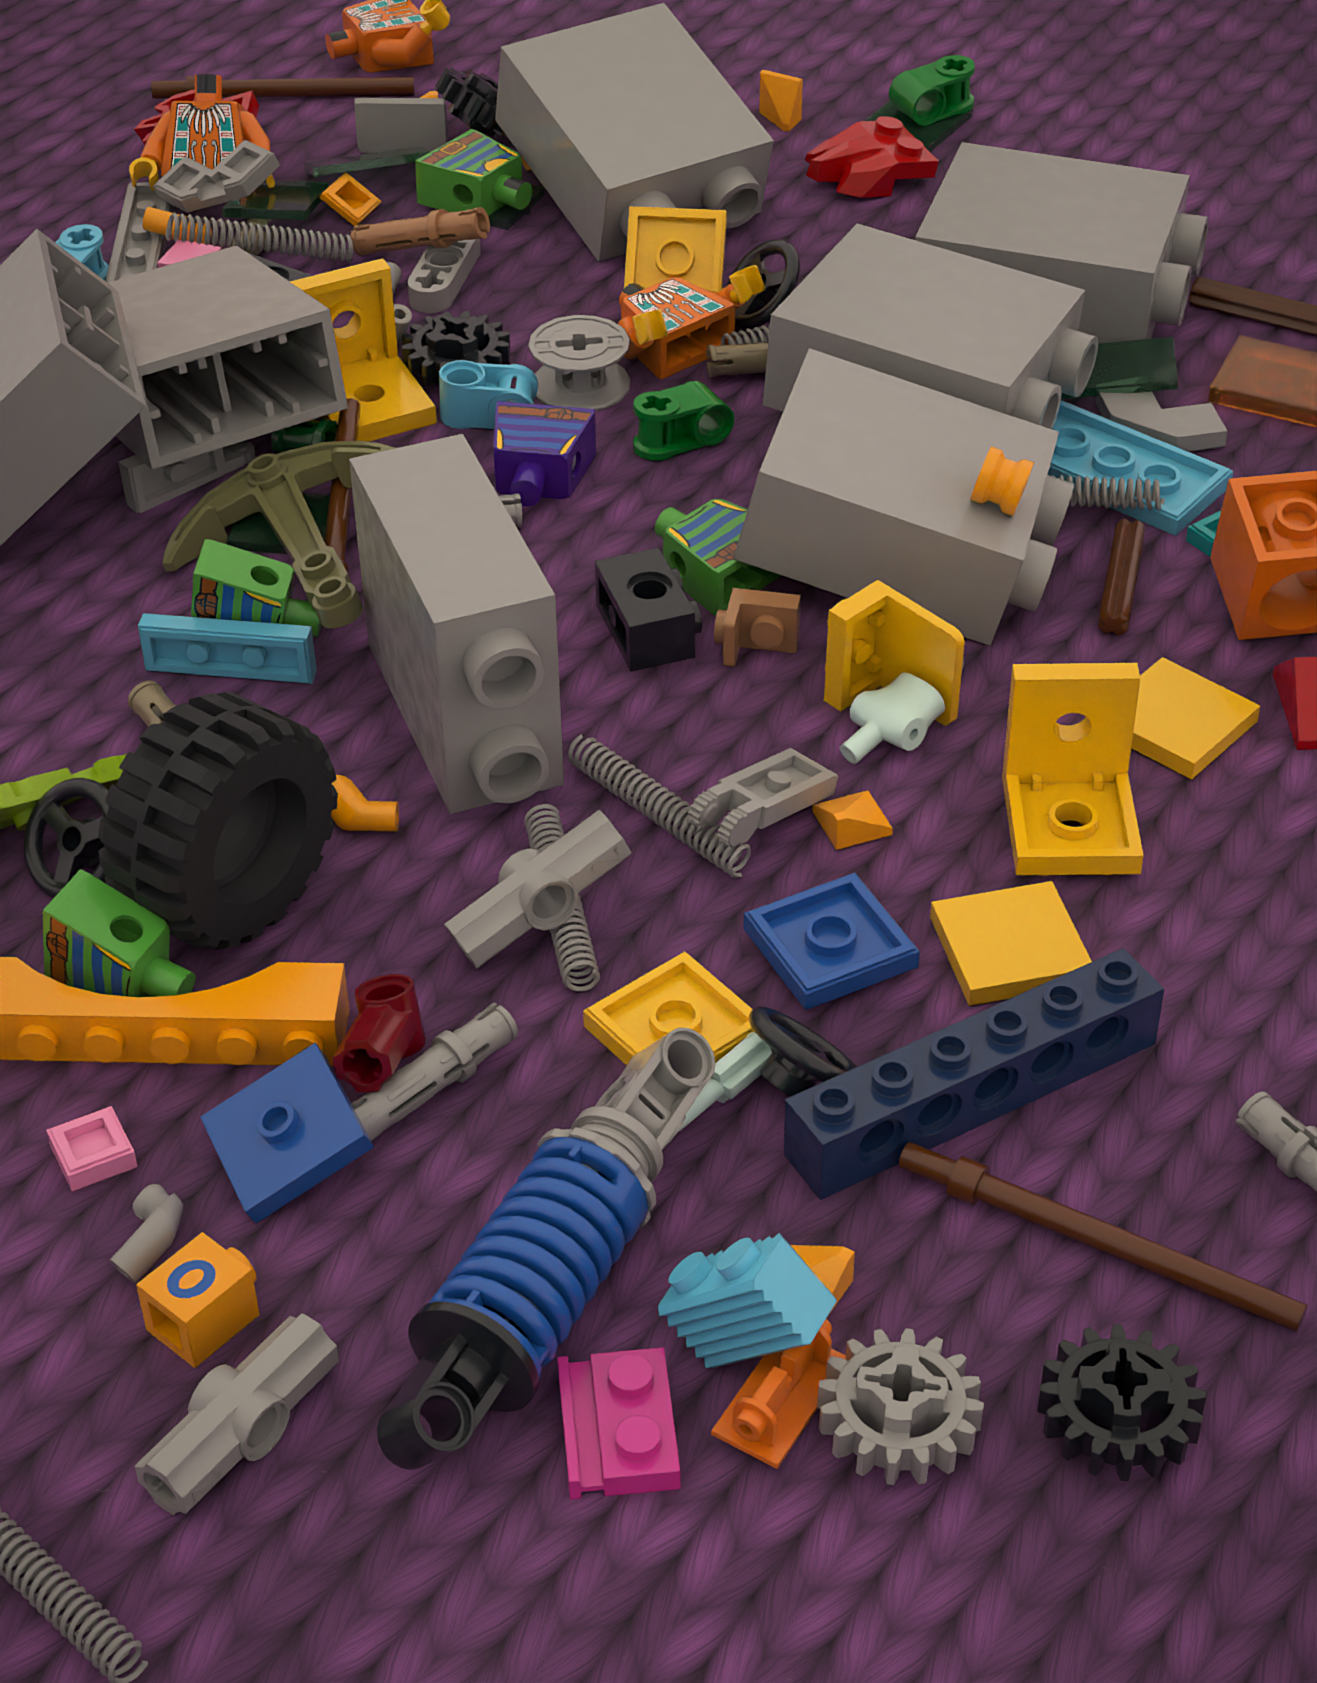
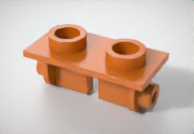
(777, 1400)

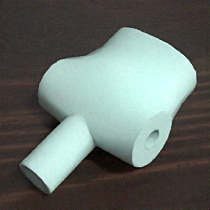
(892, 714)

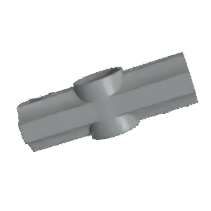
(538, 889)
(237, 1414)

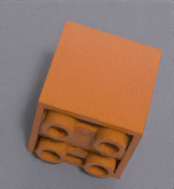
(1269, 554)

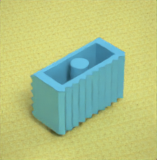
(746, 1301)

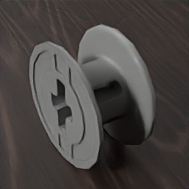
(580, 362)

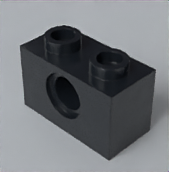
(646, 609)

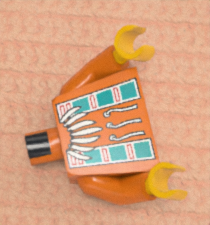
(388, 34)
(199, 130)
(678, 320)

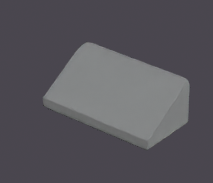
(400, 123)

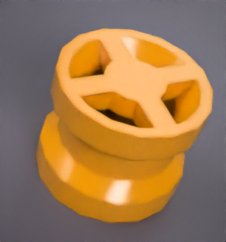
(1002, 481)

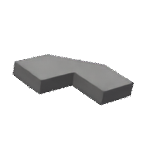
(195, 186)
(1183, 427)

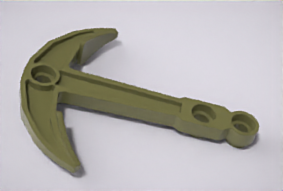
(275, 489)

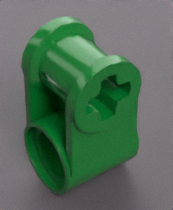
(934, 90)
(681, 418)

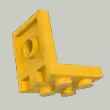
(368, 350)
(1072, 769)

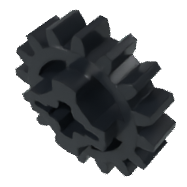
(471, 99)
(453, 339)
(1121, 1402)

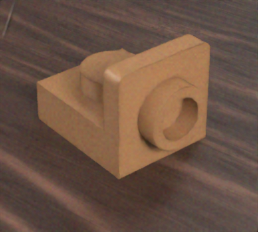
(758, 622)

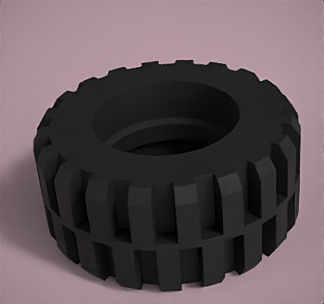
(219, 819)

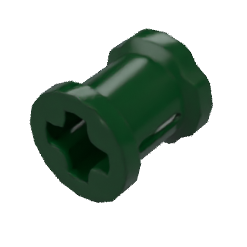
(303, 435)

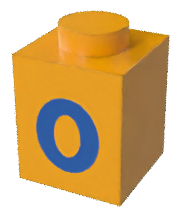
(199, 1298)

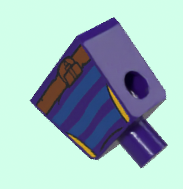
(542, 449)

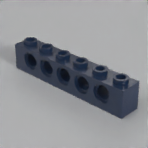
(971, 1072)

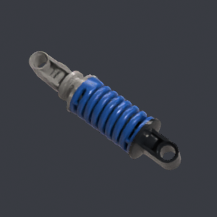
(542, 1255)

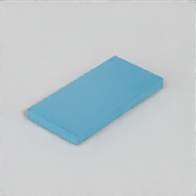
(1102, 448)

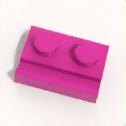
(618, 1423)

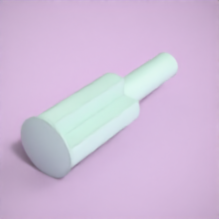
(731, 1074)

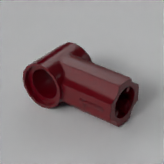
(381, 1034)

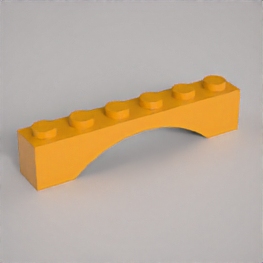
(238, 1023)

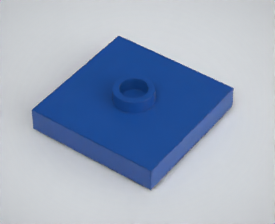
(830, 941)
(286, 1133)

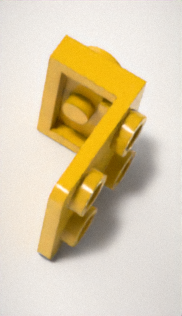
(883, 635)

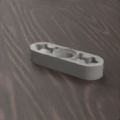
(441, 275)

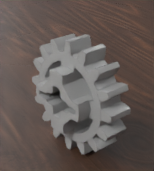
(900, 1406)

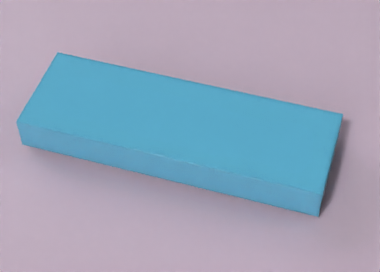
(227, 648)

